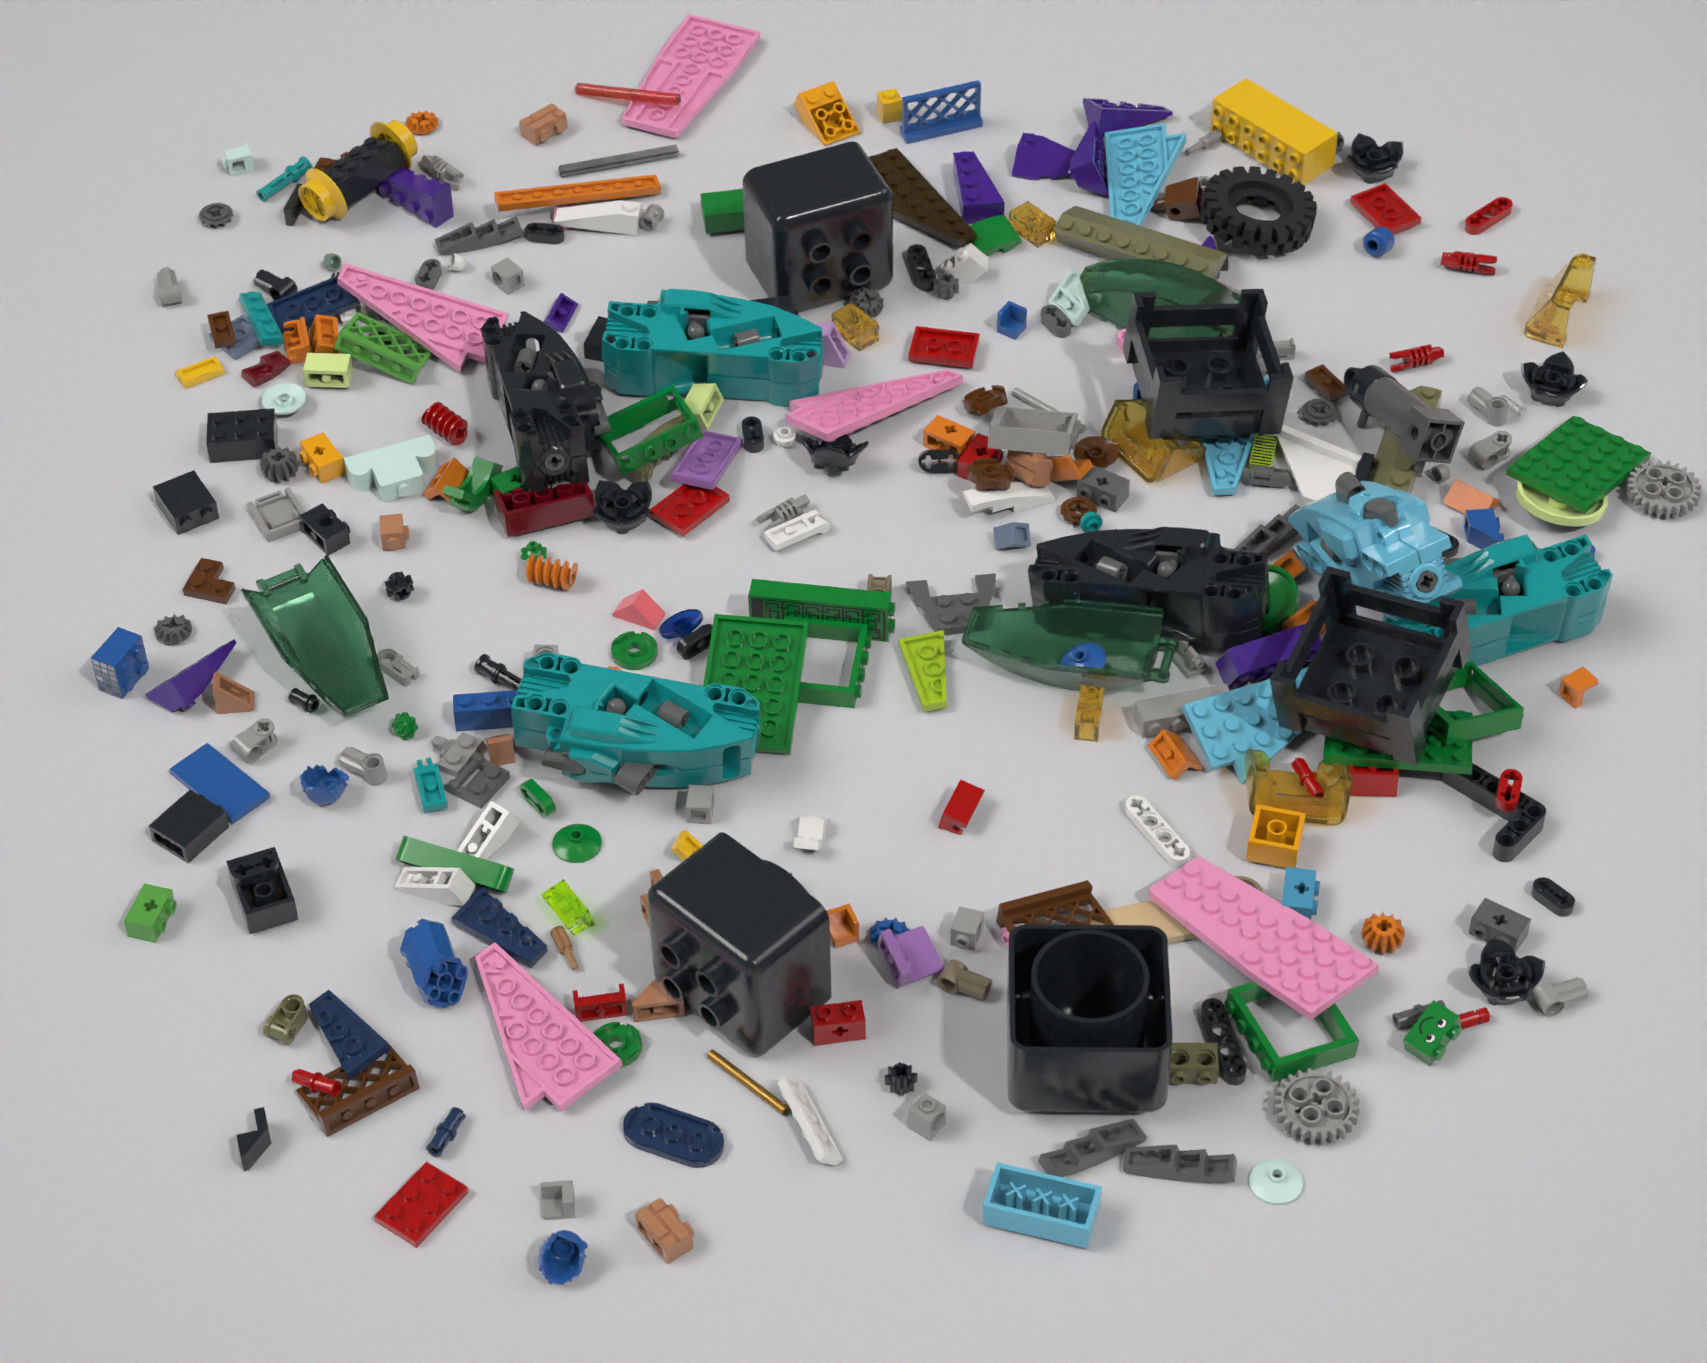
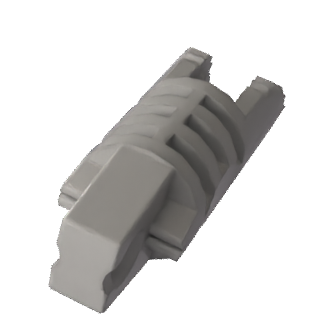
(442, 170)
(785, 511)

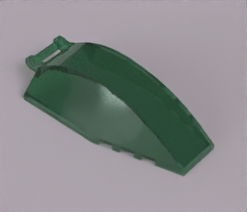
(1112, 284)
(321, 635)
(1037, 637)

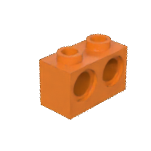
(324, 334)

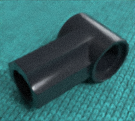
(274, 285)

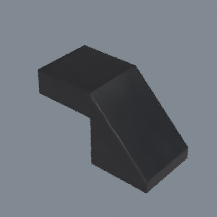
(256, 1142)

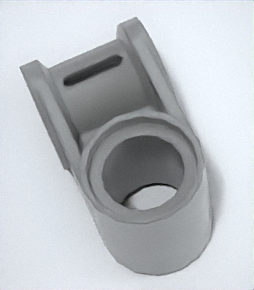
(1491, 449)
(254, 743)

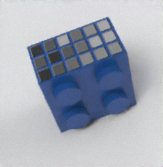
(120, 663)

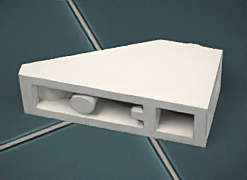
(489, 832)
(437, 884)

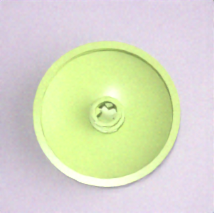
(1556, 511)

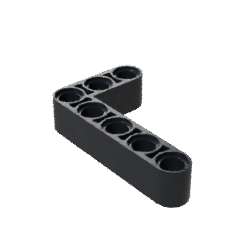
(1523, 822)

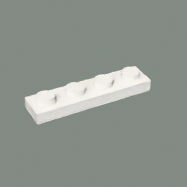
(810, 1121)

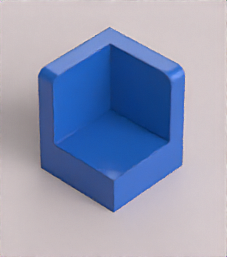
(1011, 320)

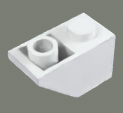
(966, 264)

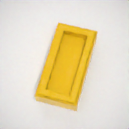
(200, 372)

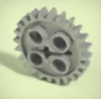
(1663, 489)
(1316, 1099)

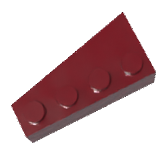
(534, 511)

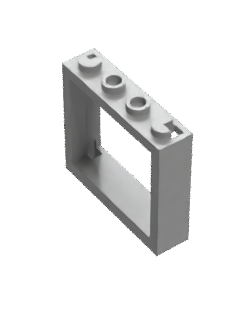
(1034, 430)

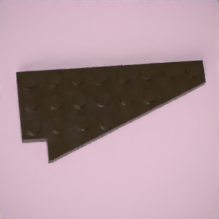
(919, 202)

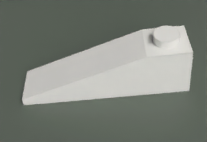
(608, 217)

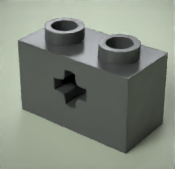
(1103, 488)
(1501, 922)

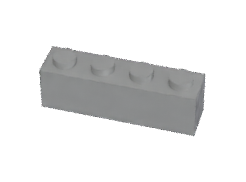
(1166, 711)

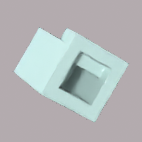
(238, 160)

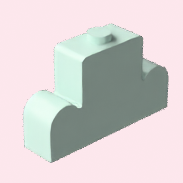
(394, 468)

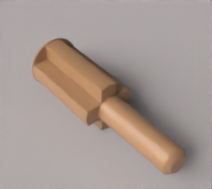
(564, 945)

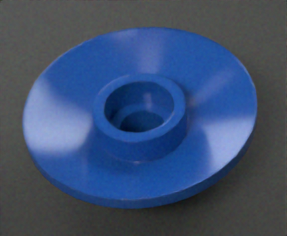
(1085, 656)

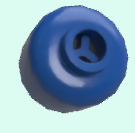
(1378, 241)

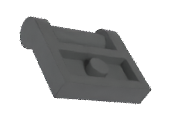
(483, 786)

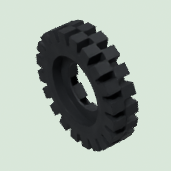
(1289, 200)

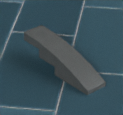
(474, 238)
(1270, 537)
(1089, 1151)
(1170, 1163)

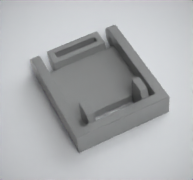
(277, 515)

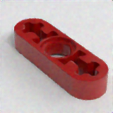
(1478, 223)

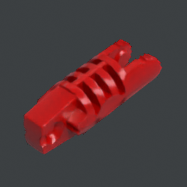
(1469, 262)
(1416, 357)

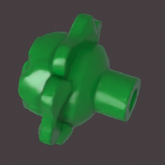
(533, 547)
(404, 726)

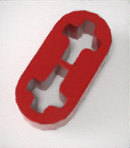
(1505, 789)

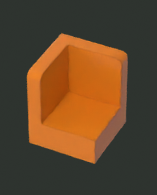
(1291, 562)
(1574, 686)
(843, 925)

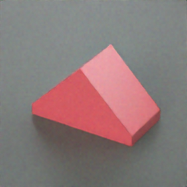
(640, 610)

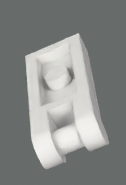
(796, 530)

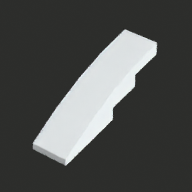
(1018, 497)

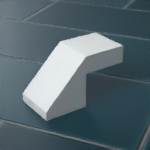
(810, 832)

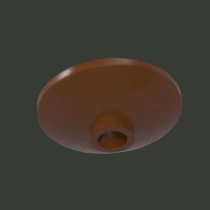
(1098, 449)

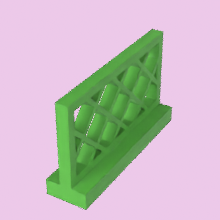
(381, 355)

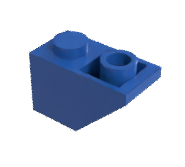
(1482, 527)

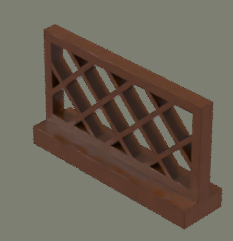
(1050, 903)
(364, 1099)

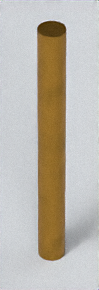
(748, 1082)

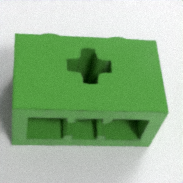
(150, 913)

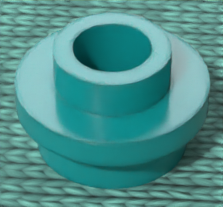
(1090, 522)

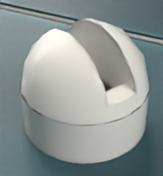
(457, 262)

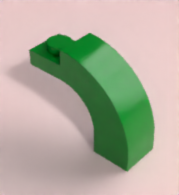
(475, 488)

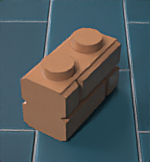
(543, 124)
(1030, 467)
(664, 1230)

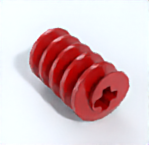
(445, 423)

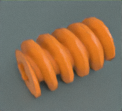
(551, 574)

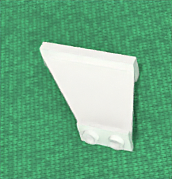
(1315, 463)

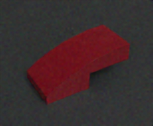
(269, 367)

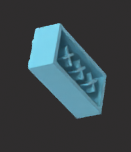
(1042, 1205)

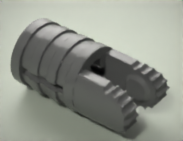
(1269, 476)

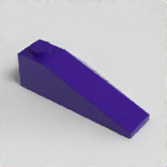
(1088, 162)

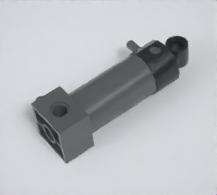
(1423, 431)

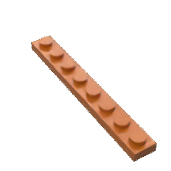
(577, 192)

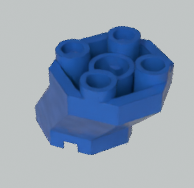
(434, 963)

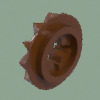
(1070, 506)

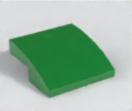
(995, 234)

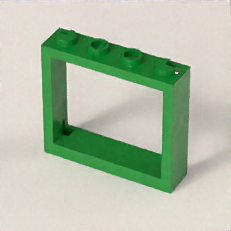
(659, 445)
(842, 631)
(1505, 718)
(1278, 1068)

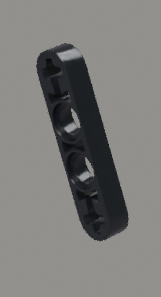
(1226, 1040)

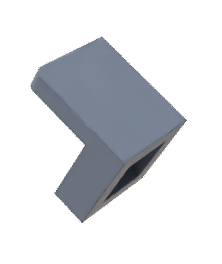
(1012, 535)

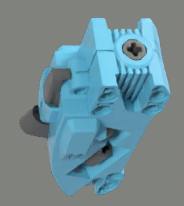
(1377, 538)

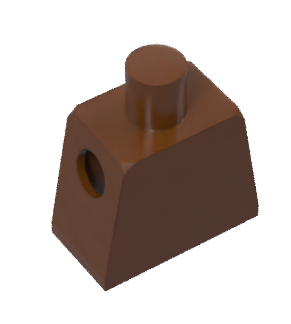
(1181, 200)

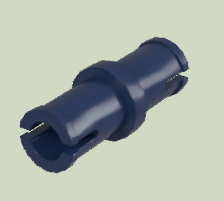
(446, 1132)

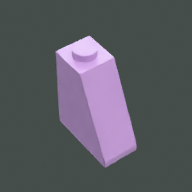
(835, 350)

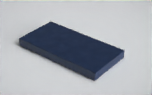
(321, 299)

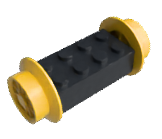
(333, 190)

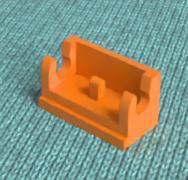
(296, 341)

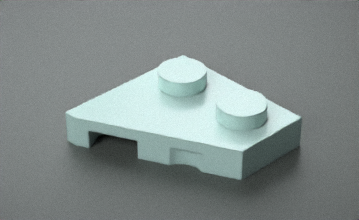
(1071, 298)

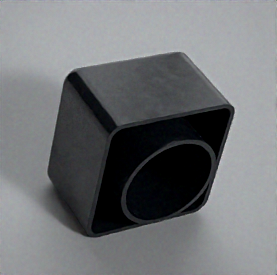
(819, 226)
(740, 943)
(1088, 1018)

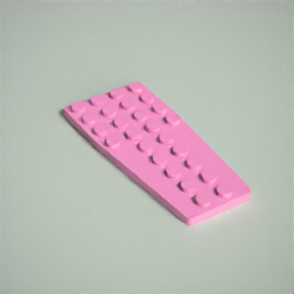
(696, 66)
(1263, 938)

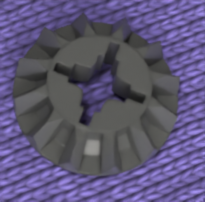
(210, 213)
(876, 305)
(1319, 405)
(180, 633)

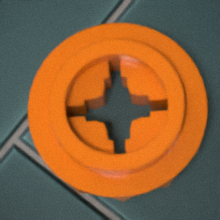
(428, 123)

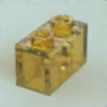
(1032, 224)
(856, 327)
(1089, 713)

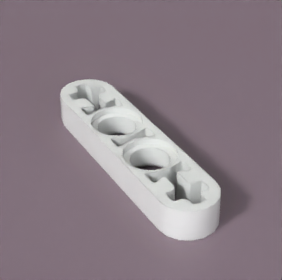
(1153, 833)

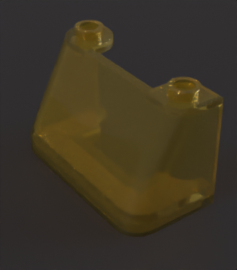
(1551, 313)
(1148, 457)
(1283, 789)

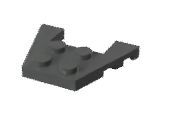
(951, 611)

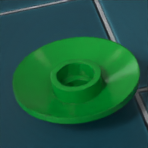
(577, 843)

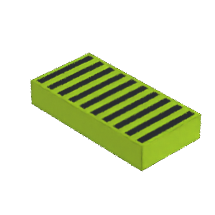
(1263, 450)

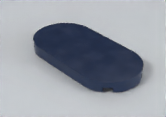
(673, 1135)

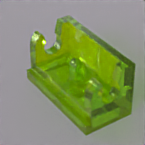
(568, 907)

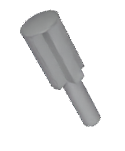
(1206, 141)

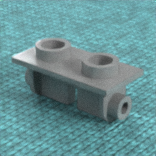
(1189, 659)

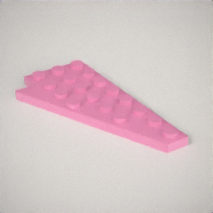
(433, 319)
(849, 409)
(542, 1040)

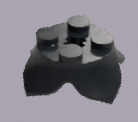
(1374, 161)
(1554, 380)
(836, 454)
(621, 507)
(1504, 975)

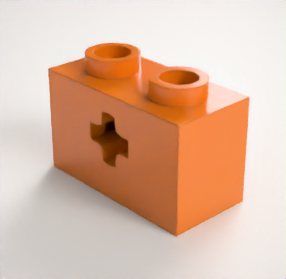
(946, 434)

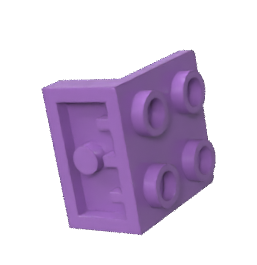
(909, 955)

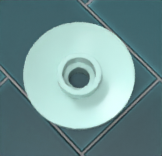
(284, 398)
(1276, 1190)

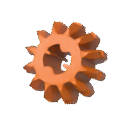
(1382, 933)

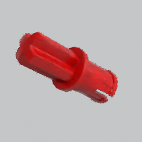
(1307, 777)
(316, 1082)

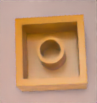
(1275, 836)

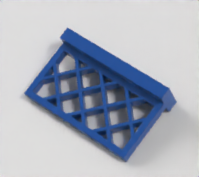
(942, 123)

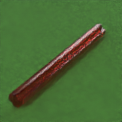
(627, 94)

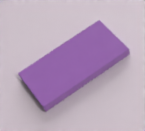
(707, 460)

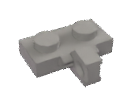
(456, 754)

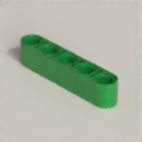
(479, 870)

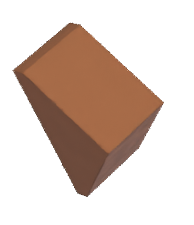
(231, 696)
(500, 749)
(656, 1004)

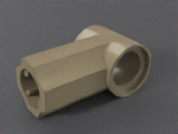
(958, 978)

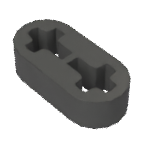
(429, 274)
(1059, 324)

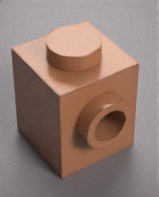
(393, 532)

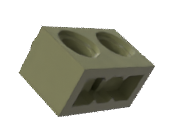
(1194, 1063)

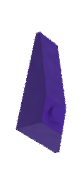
(1123, 116)
(1041, 157)
(191, 681)

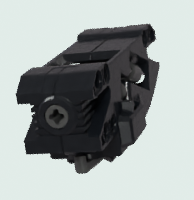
(545, 399)
(1203, 588)

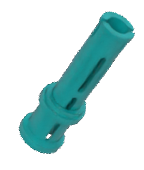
(291, 174)

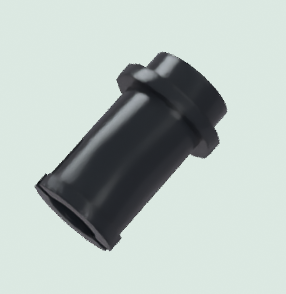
(308, 702)

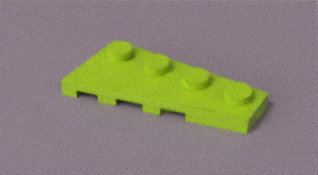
(926, 666)

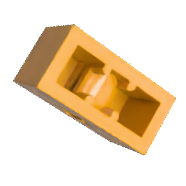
(322, 458)

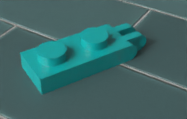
(430, 786)

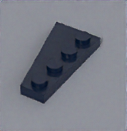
(492, 923)
(348, 1035)

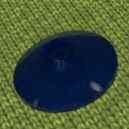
(681, 624)

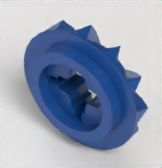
(895, 925)

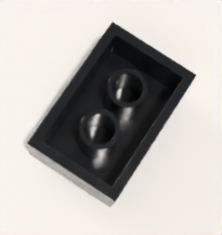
(241, 434)
(265, 902)

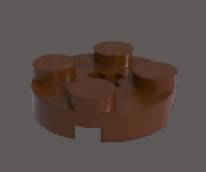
(982, 401)
(989, 474)

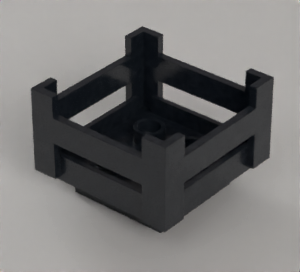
(1207, 382)
(1369, 676)

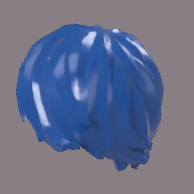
(323, 786)
(562, 1257)

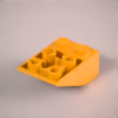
(826, 113)

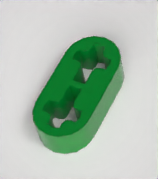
(537, 798)

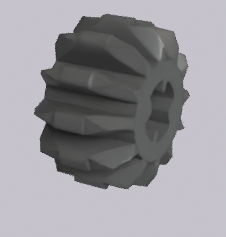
(279, 464)

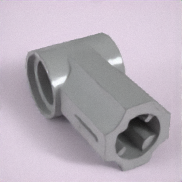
(168, 287)
(1493, 407)
(367, 765)
(1555, 997)

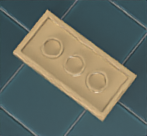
(1148, 914)

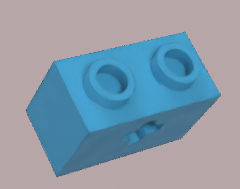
(1299, 891)

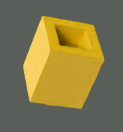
(889, 105)

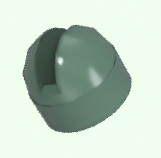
(336, 261)

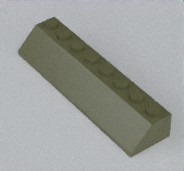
(1121, 239)
(1391, 464)

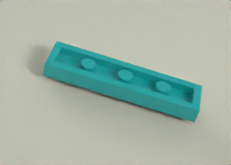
(261, 318)

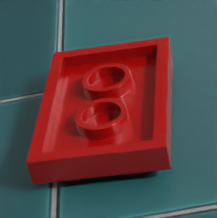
(1385, 209)
(944, 347)
(688, 507)
(421, 1204)

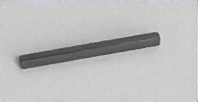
(618, 160)

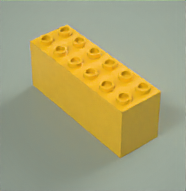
(1273, 131)

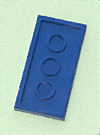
(220, 782)

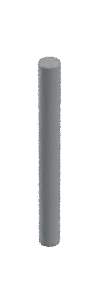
(1037, 403)

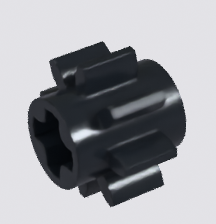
(399, 586)
(901, 1078)

